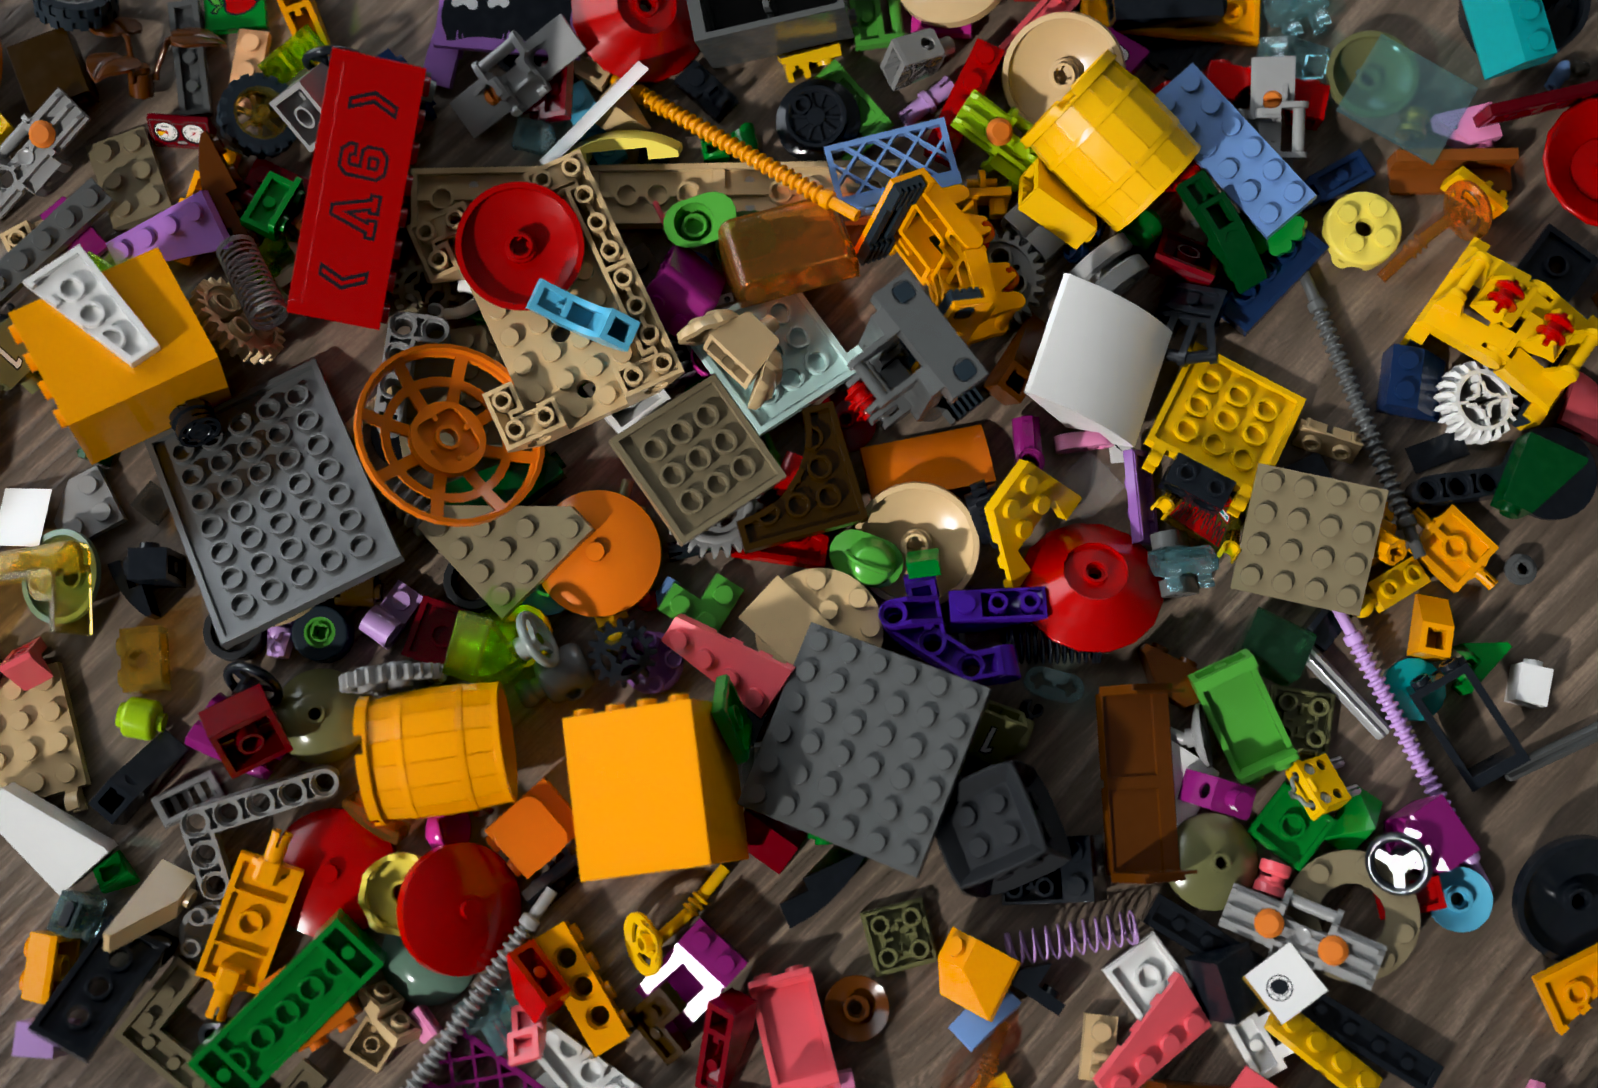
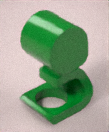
(745, 133)

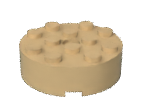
(840, 601)

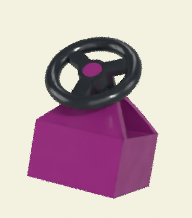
(1421, 841)

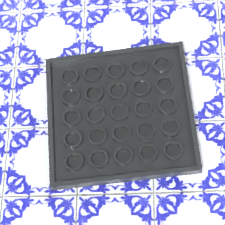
(865, 748)

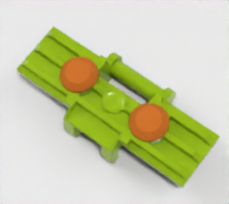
(992, 132)

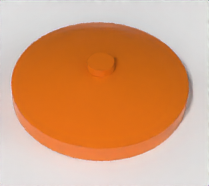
(614, 563)

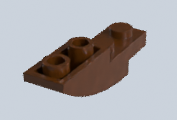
(222, 182)

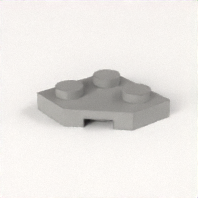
(89, 505)

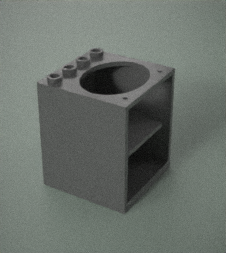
(757, 29)

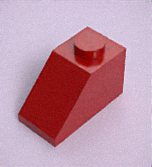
(536, 981)

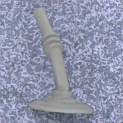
(1196, 736)

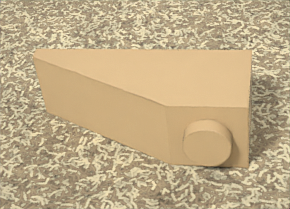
(154, 904)

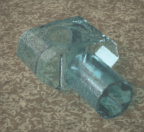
(491, 1025)

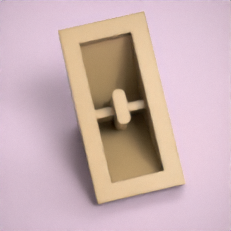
(623, 115)

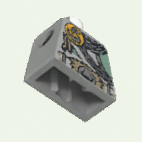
(914, 57)

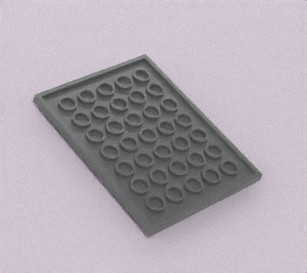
(274, 505)

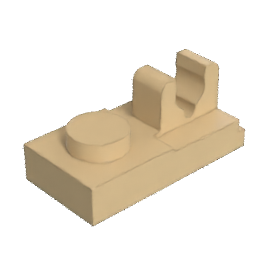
(1097, 1043)

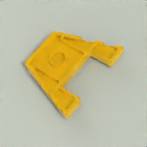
(1017, 510)

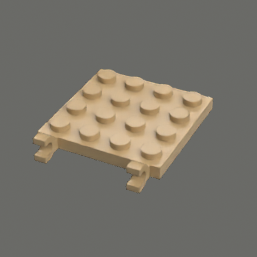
(42, 740)

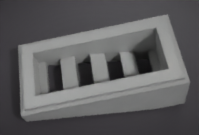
(158, 801)

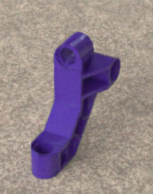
(923, 622)

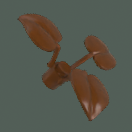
(140, 75)

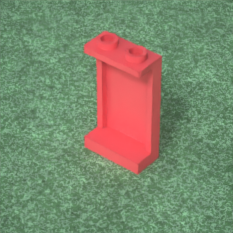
(793, 1030)

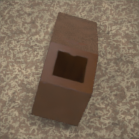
(1013, 369)

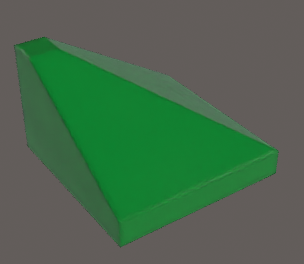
(115, 873)

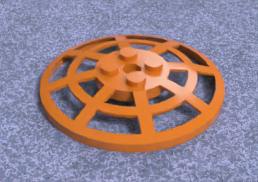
(425, 433)

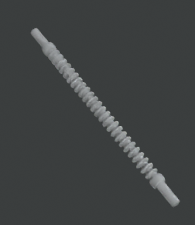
(528, 923)

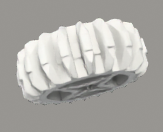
(1473, 421)

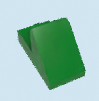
(1482, 658)

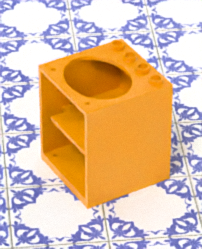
(98, 392)
(652, 789)

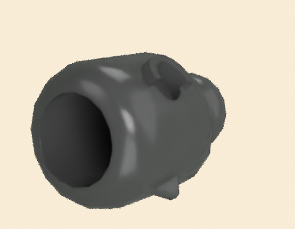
(560, 683)

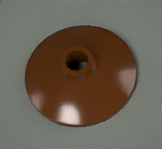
(861, 1025)

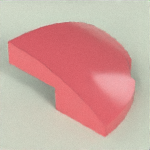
(1581, 408)

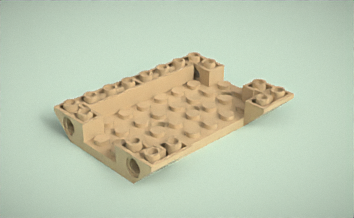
(549, 372)

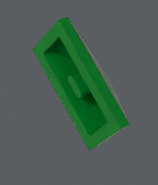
(1355, 821)

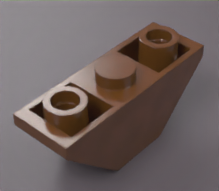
(1164, 668)

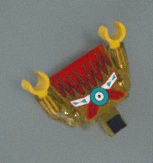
(1202, 526)

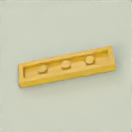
(1323, 1052)

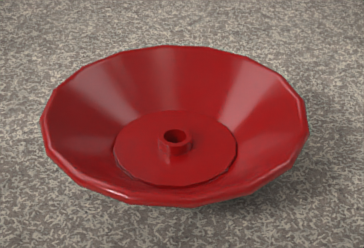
(622, 34)
(1572, 160)
(1090, 611)

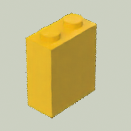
(1054, 206)

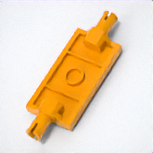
(249, 923)

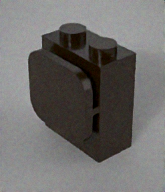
(52, 63)

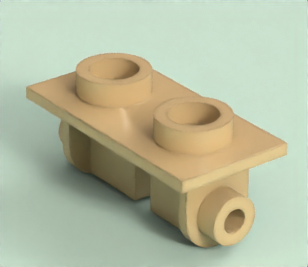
(1338, 444)

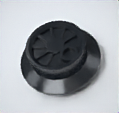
(815, 117)

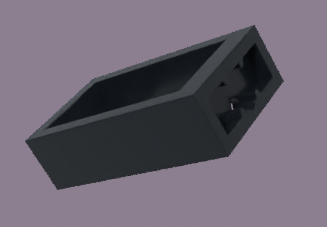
(1491, 767)

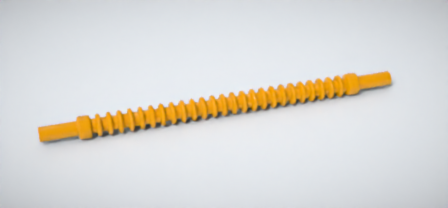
(825, 198)

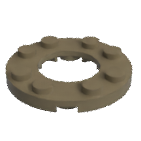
(1348, 867)

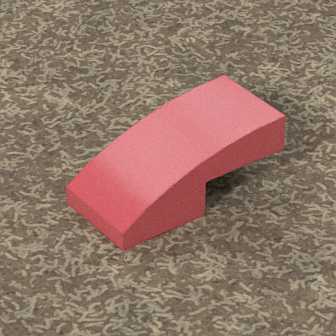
(527, 1039)

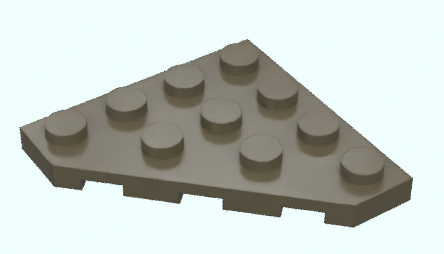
(510, 554)

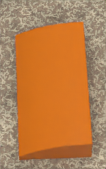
(942, 458)

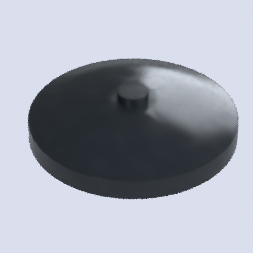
(1559, 897)

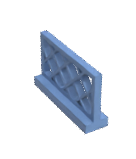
(868, 200)

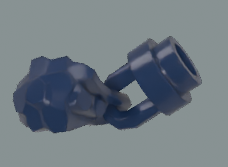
(1075, 256)

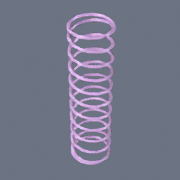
(1135, 936)

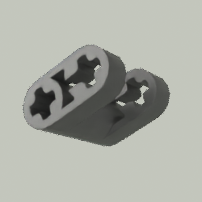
(1171, 540)

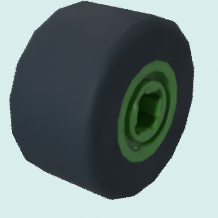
(333, 638)

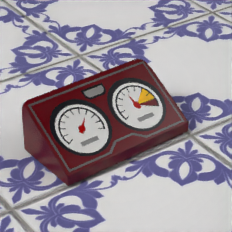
(178, 130)

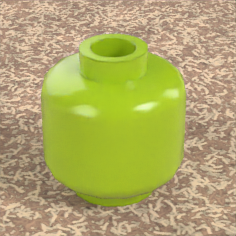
(141, 718)

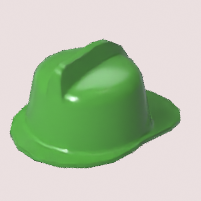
(698, 219)
(866, 558)

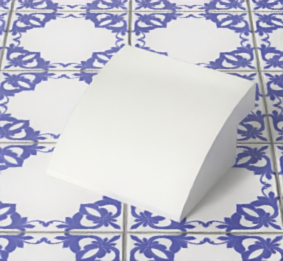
(1098, 361)

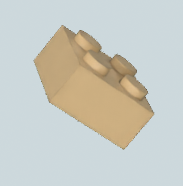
(369, 1047)

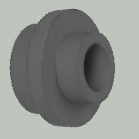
(1512, 573)

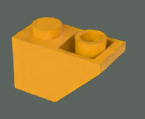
(1431, 629)

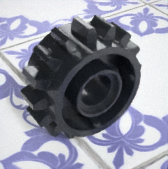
(976, 501)

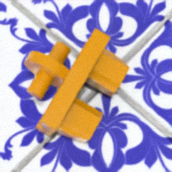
(985, 192)

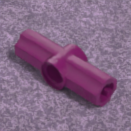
(1027, 439)

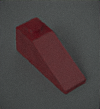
(724, 1038)

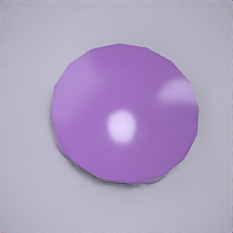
(664, 673)

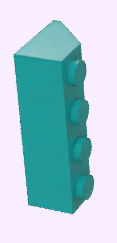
(1509, 34)

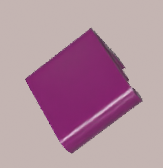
(684, 288)

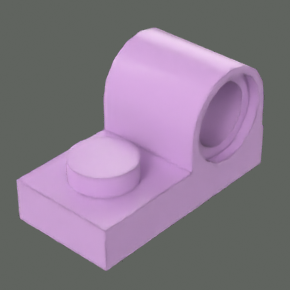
(390, 619)

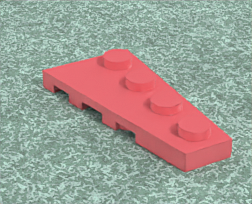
(753, 673)
(1155, 1040)

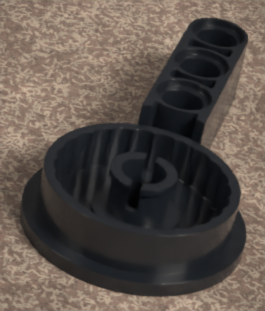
(1562, 504)

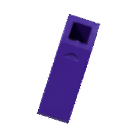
(994, 608)

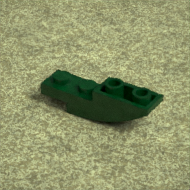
(1225, 230)

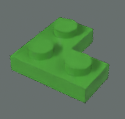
(711, 607)

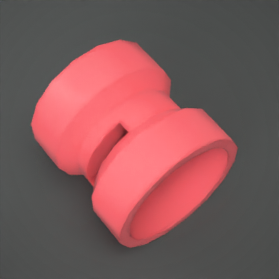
(1272, 878)

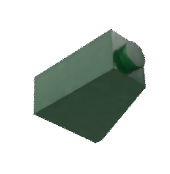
(1534, 474)

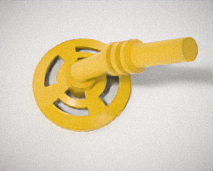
(652, 940)

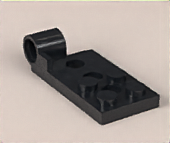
(83, 1040)

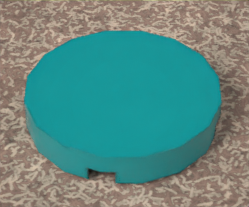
(1399, 678)

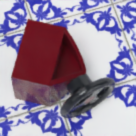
(245, 724)

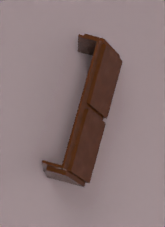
(1138, 783)

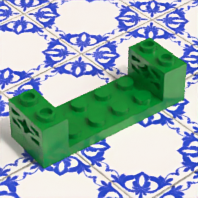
(290, 1007)

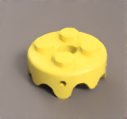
(1351, 248)
(377, 890)

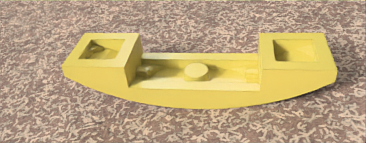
(657, 144)

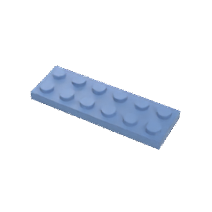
(1236, 154)

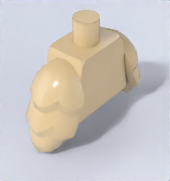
(741, 347)

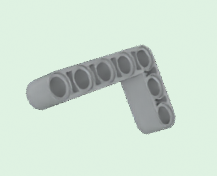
(247, 812)

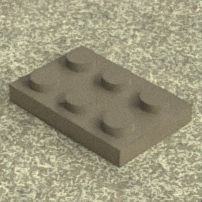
(131, 177)

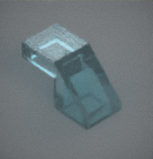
(1310, 57)

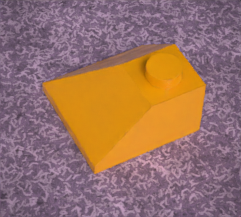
(974, 974)

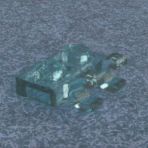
(1288, 12)
(1175, 562)

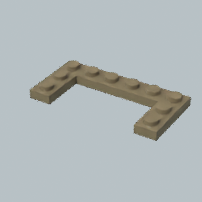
(146, 1037)

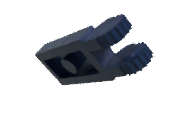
(1339, 178)

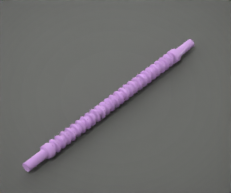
(1354, 639)

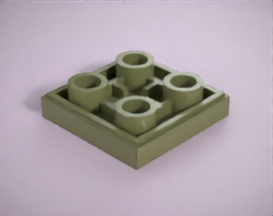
(1306, 717)
(899, 936)

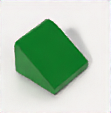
(923, 563)

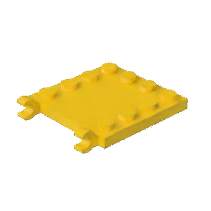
(1224, 422)

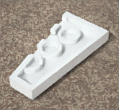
(89, 300)
(576, 1066)

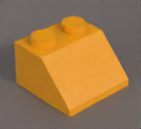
(47, 963)

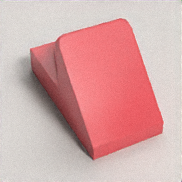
(26, 665)

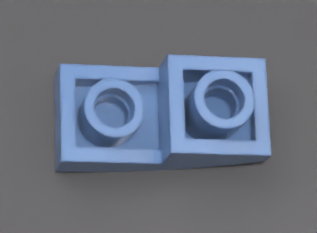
(974, 1030)

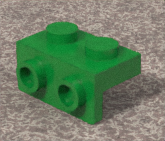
(273, 205)

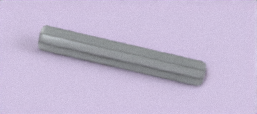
(1347, 694)

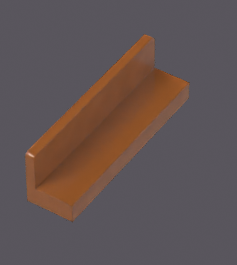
(1416, 177)

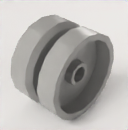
(1109, 268)

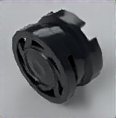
(195, 423)

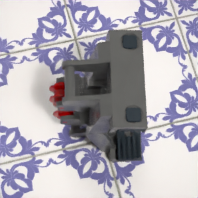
(906, 324)

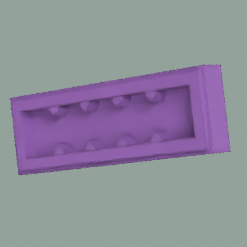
(1140, 497)

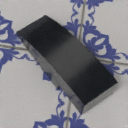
(821, 890)

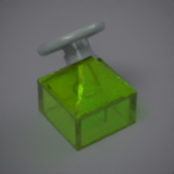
(496, 648)

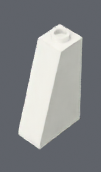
(50, 838)

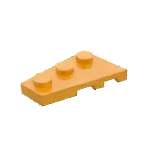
(1569, 987)

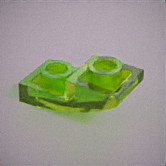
(287, 59)
(271, 251)

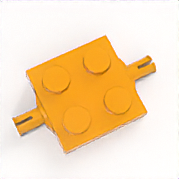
(1455, 548)

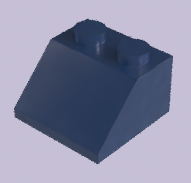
(1409, 383)

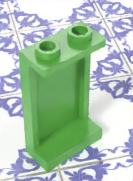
(1243, 717)

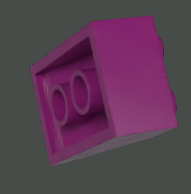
(697, 969)

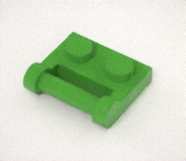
(870, 27)

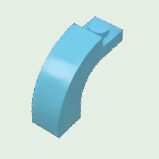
(582, 317)

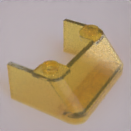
(58, 575)

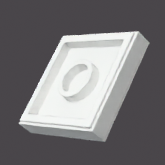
(1142, 973)

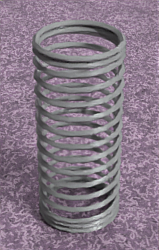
(225, 263)

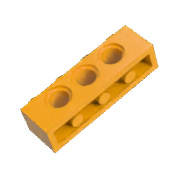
(598, 1036)

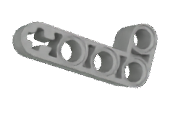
(421, 327)

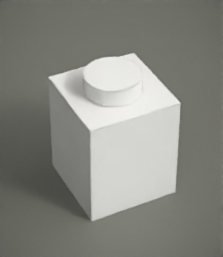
(1529, 684)

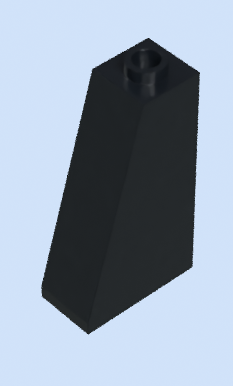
(1164, 13)

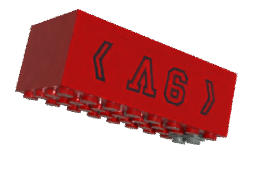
(358, 188)

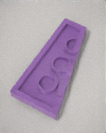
(179, 232)

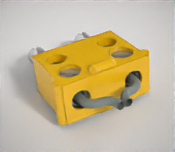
(1319, 785)

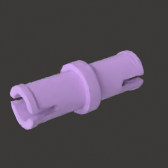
(926, 102)

